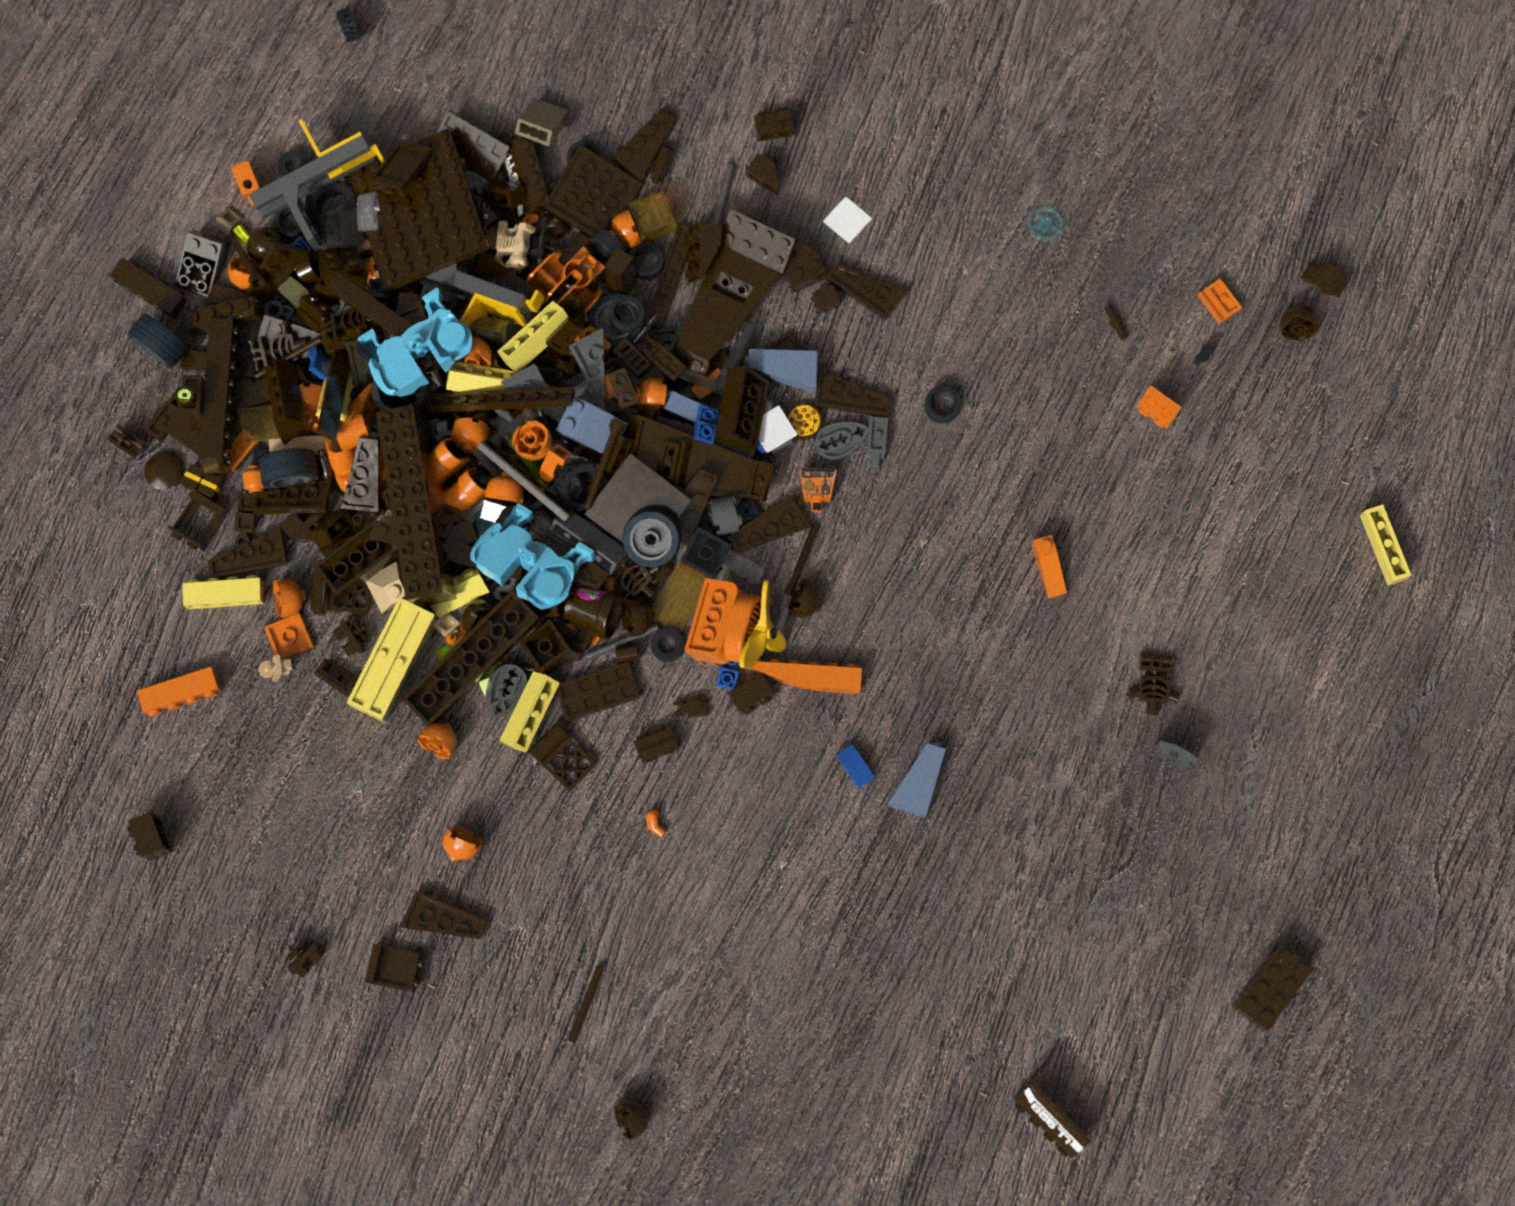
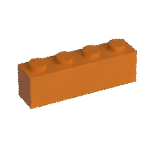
(179, 691)

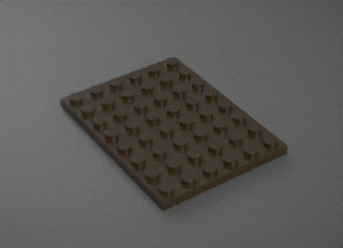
(428, 222)

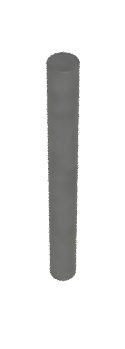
(723, 194)
(623, 641)

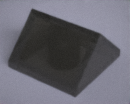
(537, 242)

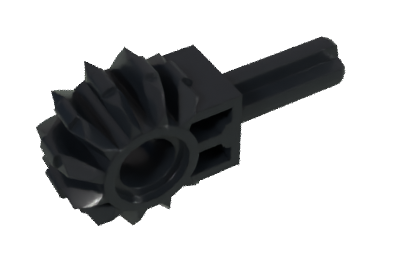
(285, 313)

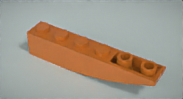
(812, 675)

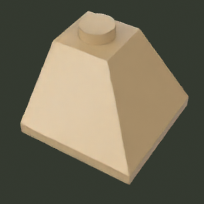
(387, 587)

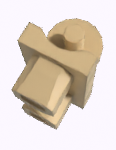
(276, 667)

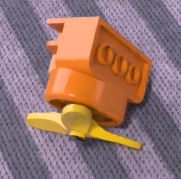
(732, 625)

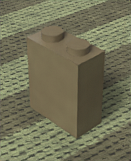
(541, 121)

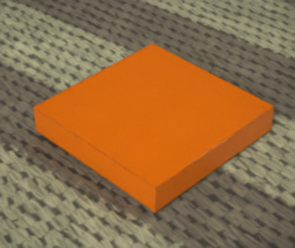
(289, 636)

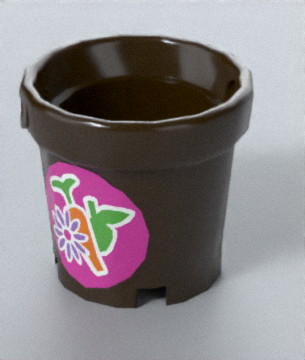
(595, 610)

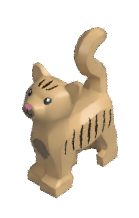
(513, 243)

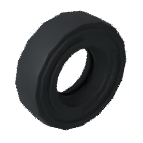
(289, 156)
(667, 633)

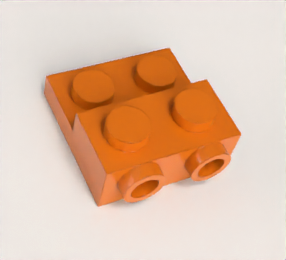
(1158, 407)

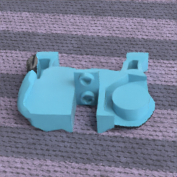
(394, 361)
(509, 545)

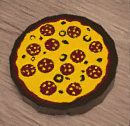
(805, 420)

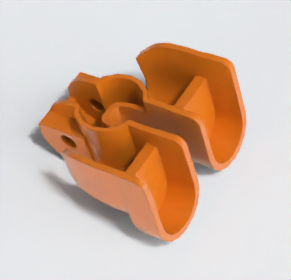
(553, 273)
(348, 438)
(461, 495)

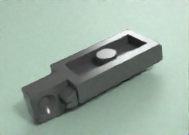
(876, 439)

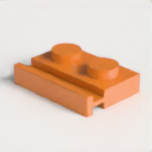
(1219, 301)

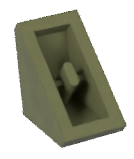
(293, 291)

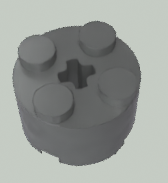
(723, 515)

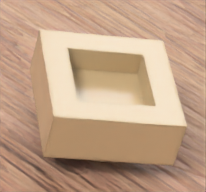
(446, 624)

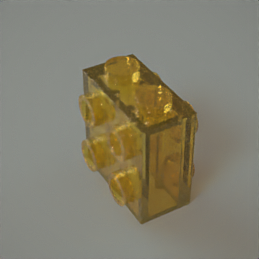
(652, 216)

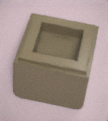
(228, 221)

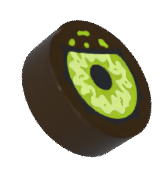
(184, 396)

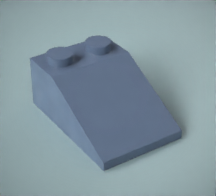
(587, 425)

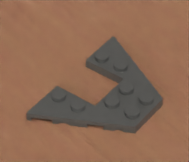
(590, 358)

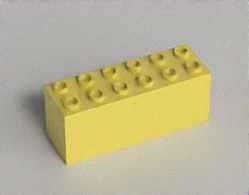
(391, 660)

